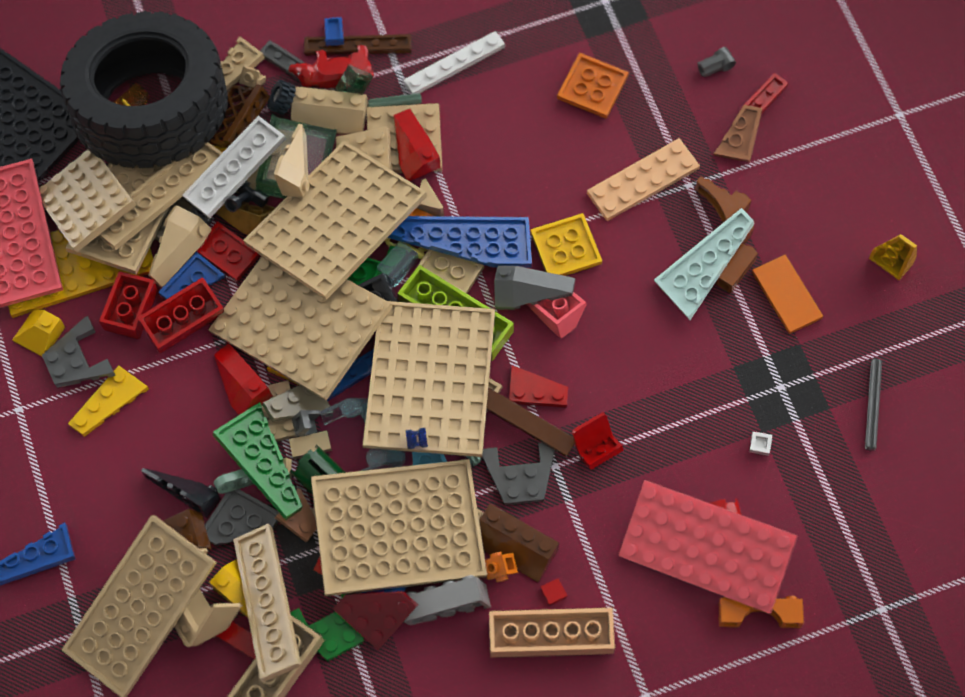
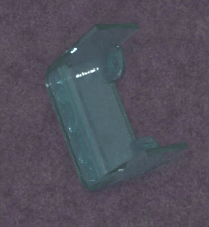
(375, 457)

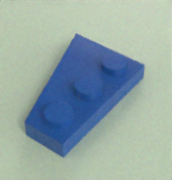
(192, 271)

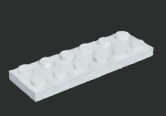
(234, 166)

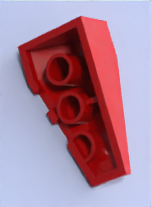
(414, 147)
(240, 380)

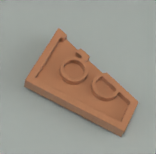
(740, 139)

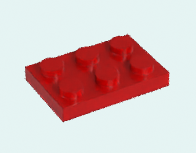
(227, 252)

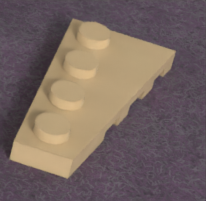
(241, 55)

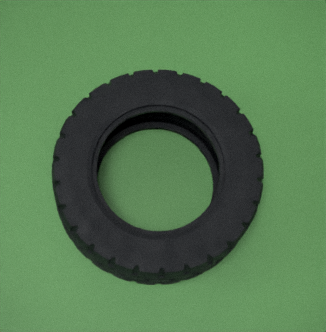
(151, 131)

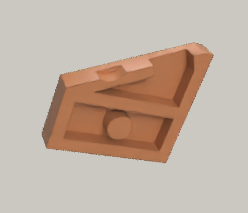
(303, 522)

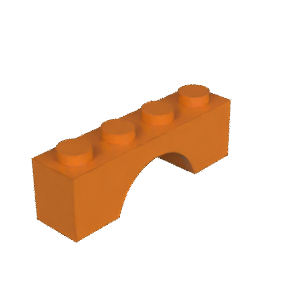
(786, 611)

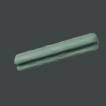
(409, 99)

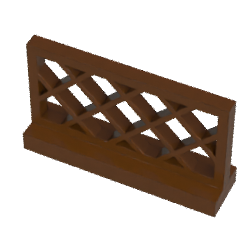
(250, 111)

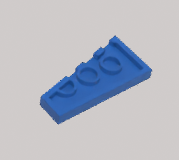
(45, 553)

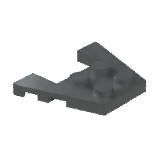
(67, 362)
(520, 482)

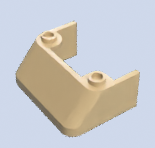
(203, 622)

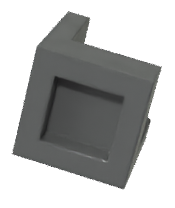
(304, 422)

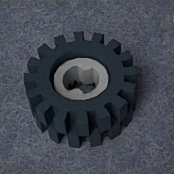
(281, 97)

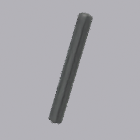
(873, 404)

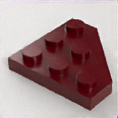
(375, 613)

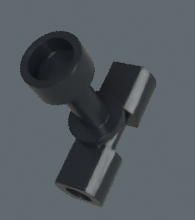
(246, 194)

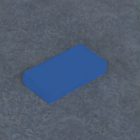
(334, 31)

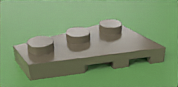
(291, 402)

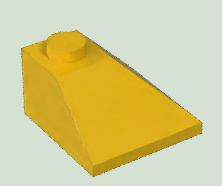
(39, 331)

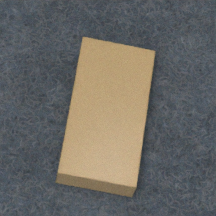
(303, 444)

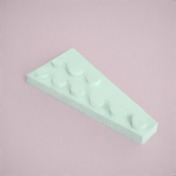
(697, 271)

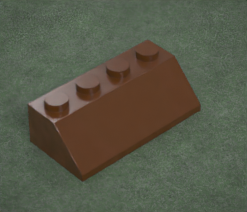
(507, 535)

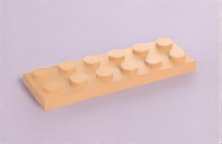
(643, 179)

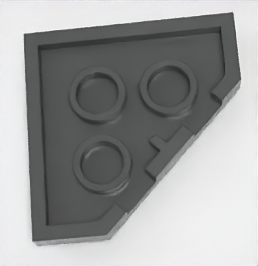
(236, 516)

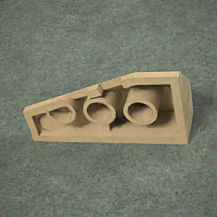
(292, 167)

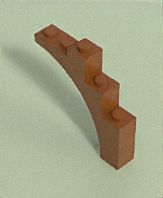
(726, 206)

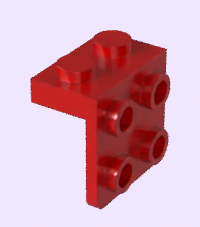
(595, 441)

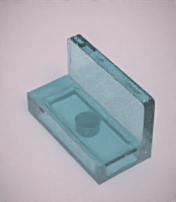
(398, 263)

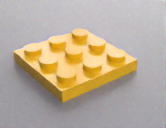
(566, 246)

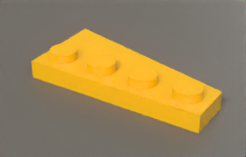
(107, 400)

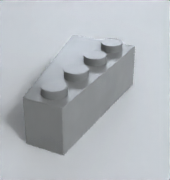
(448, 598)

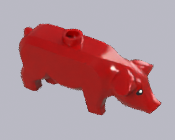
(328, 71)

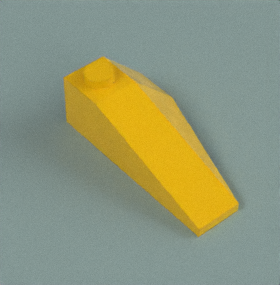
(229, 585)

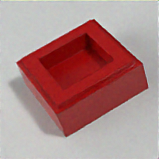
(553, 591)

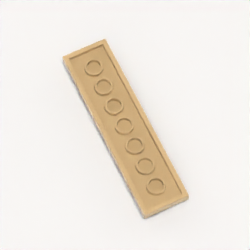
(159, 194)
(266, 603)

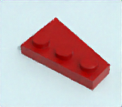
(535, 390)

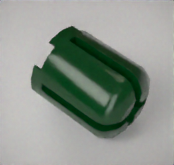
(314, 464)

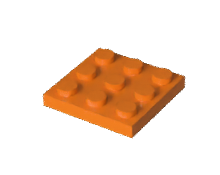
(592, 85)

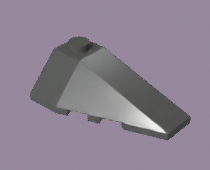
(523, 285)

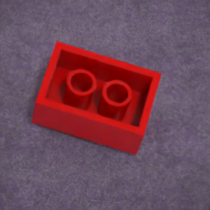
(127, 301)

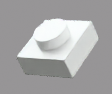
(760, 443)

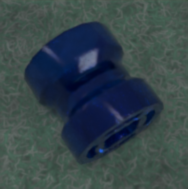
(412, 439)

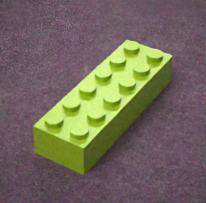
(428, 288)

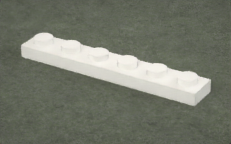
(454, 63)

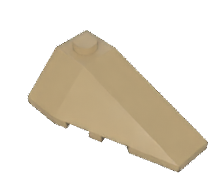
(180, 240)

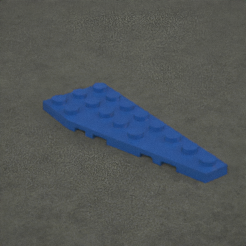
(476, 239)

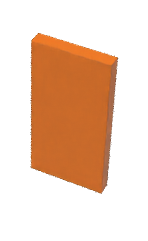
(787, 294)

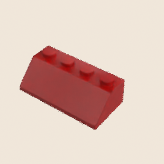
(181, 315)

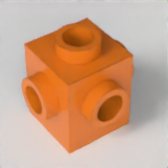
(500, 566)

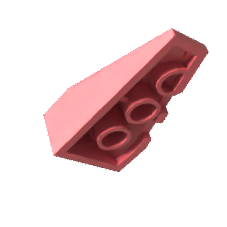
(560, 314)

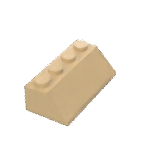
(330, 109)

